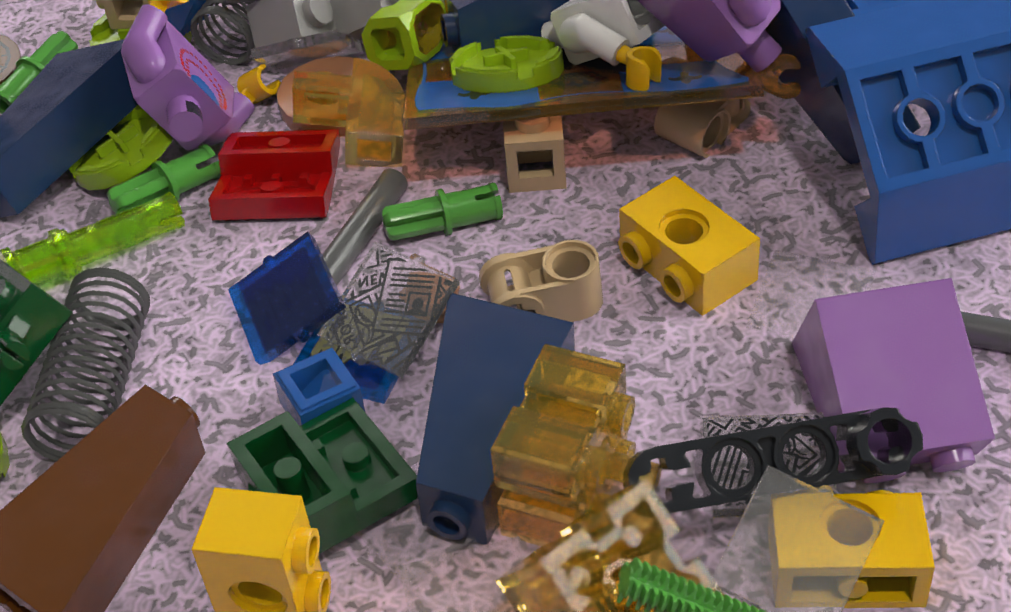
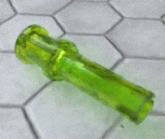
(65, 253)

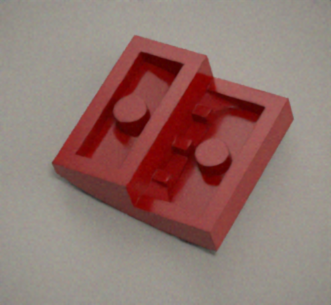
(276, 175)

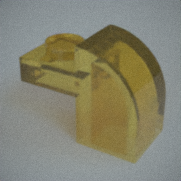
(364, 103)

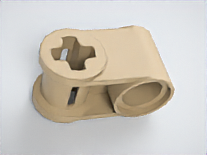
(700, 124)
(548, 280)

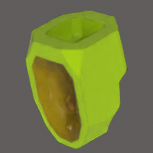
(404, 34)

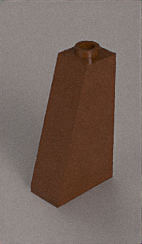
(97, 507)

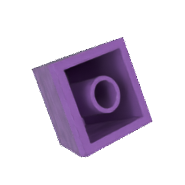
(899, 352)

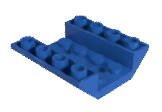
(958, 69)

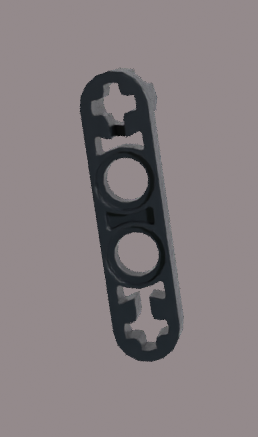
(766, 447)

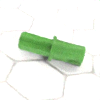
(29, 67)
(174, 177)
(442, 212)

